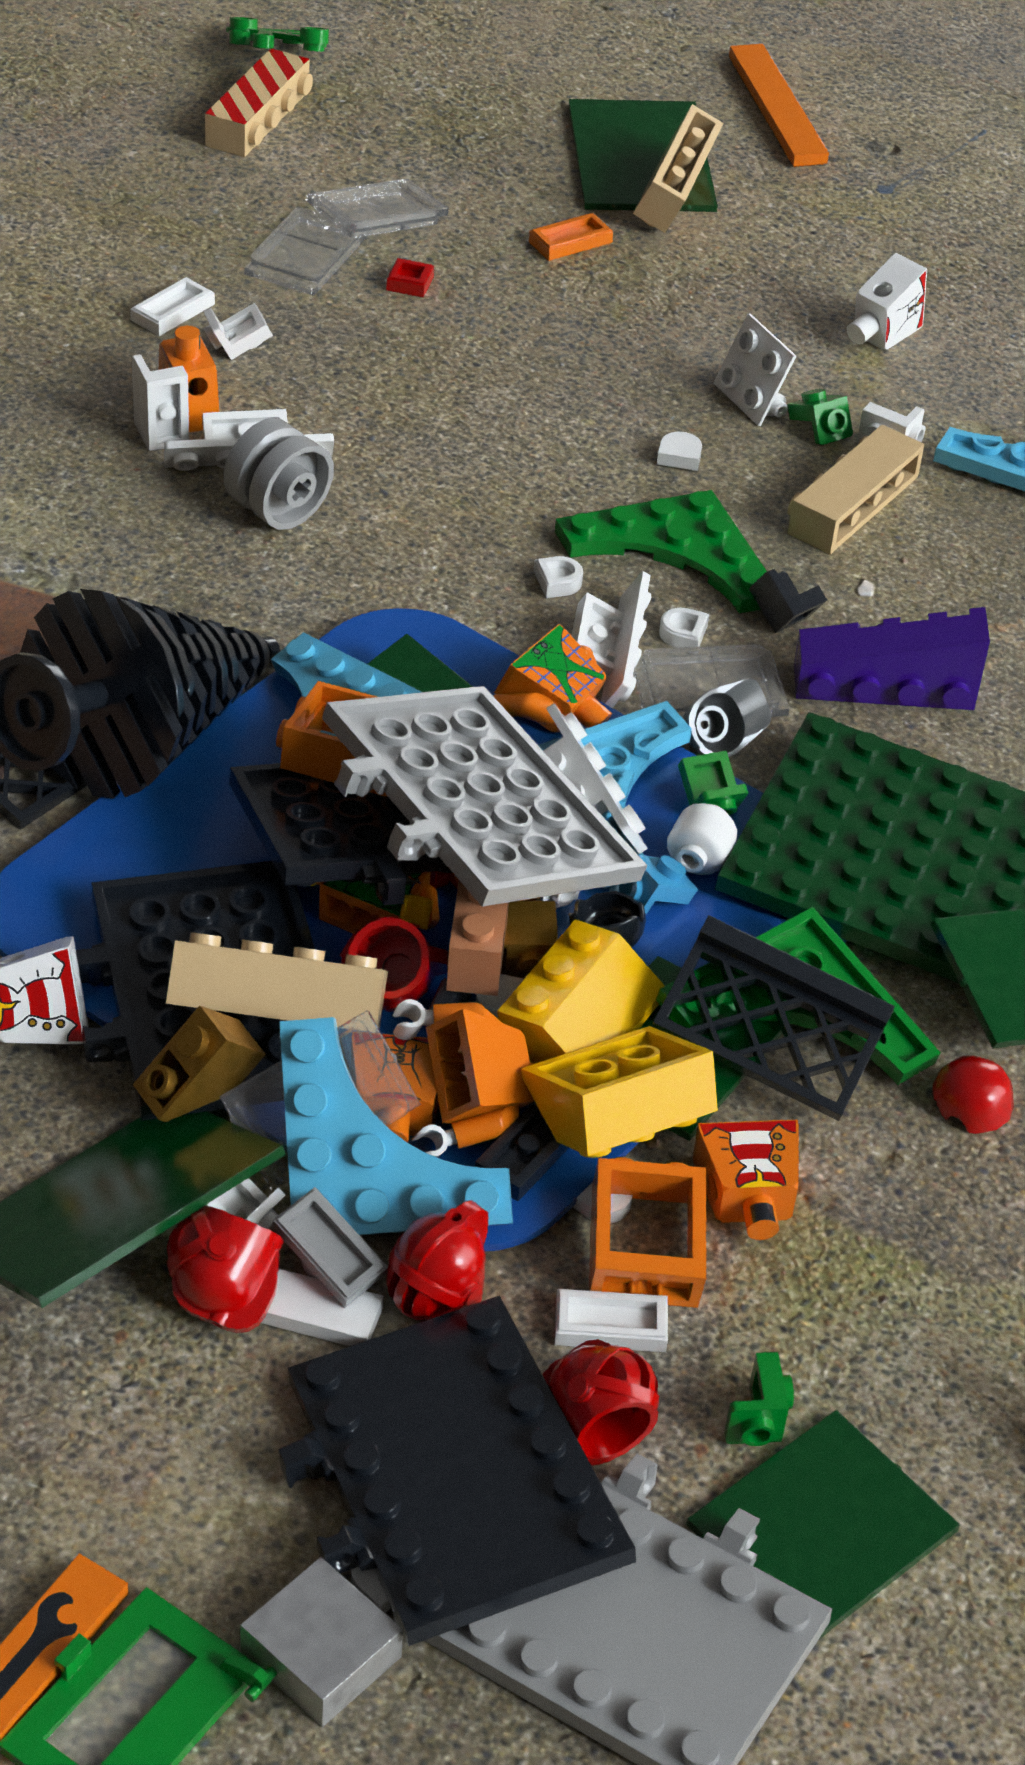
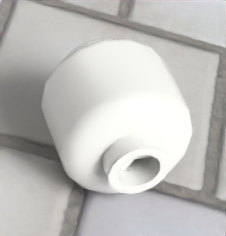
(702, 838)

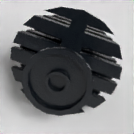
(119, 688)

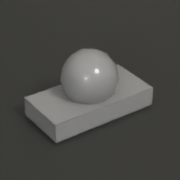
(329, 1247)

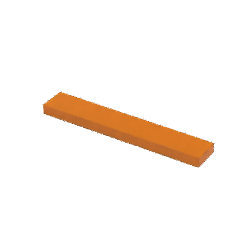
(778, 105)

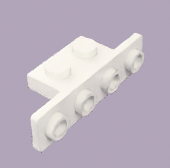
(220, 434)
(614, 636)
(583, 768)

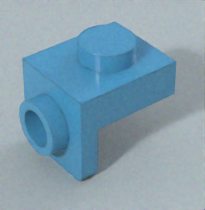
(662, 881)

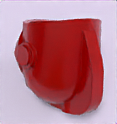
(401, 952)
(439, 1262)
(224, 1268)
(605, 1397)

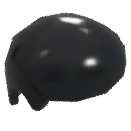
(614, 913)

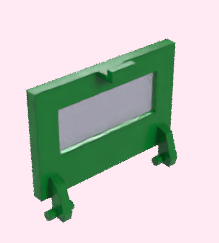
(135, 1692)

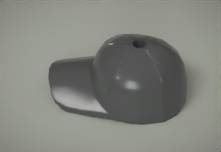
(730, 717)

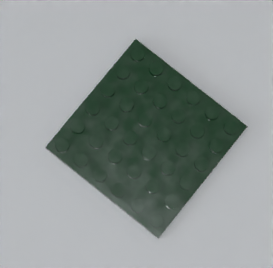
(879, 842)

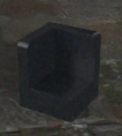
(782, 601)

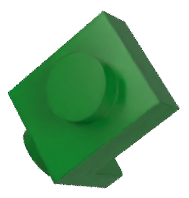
(827, 412)
(712, 781)
(766, 1414)

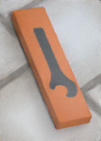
(72, 1605)

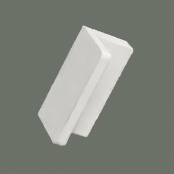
(160, 403)

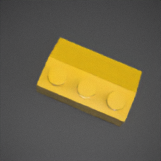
(581, 993)
(623, 1090)

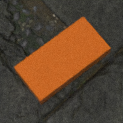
(570, 236)

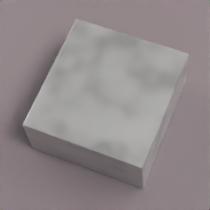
(322, 1641)

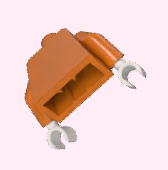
(474, 1070)

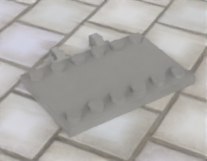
(478, 795)
(659, 1655)

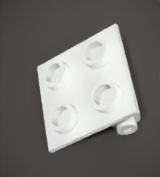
(756, 371)

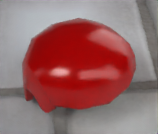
(975, 1093)

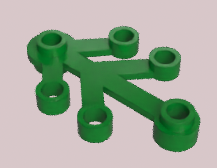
(245, 29)

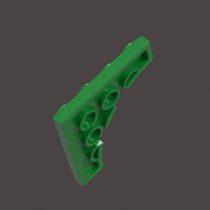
(679, 532)
(902, 1045)

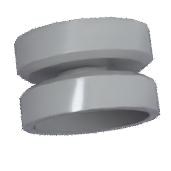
(278, 473)

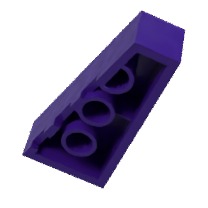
(895, 662)

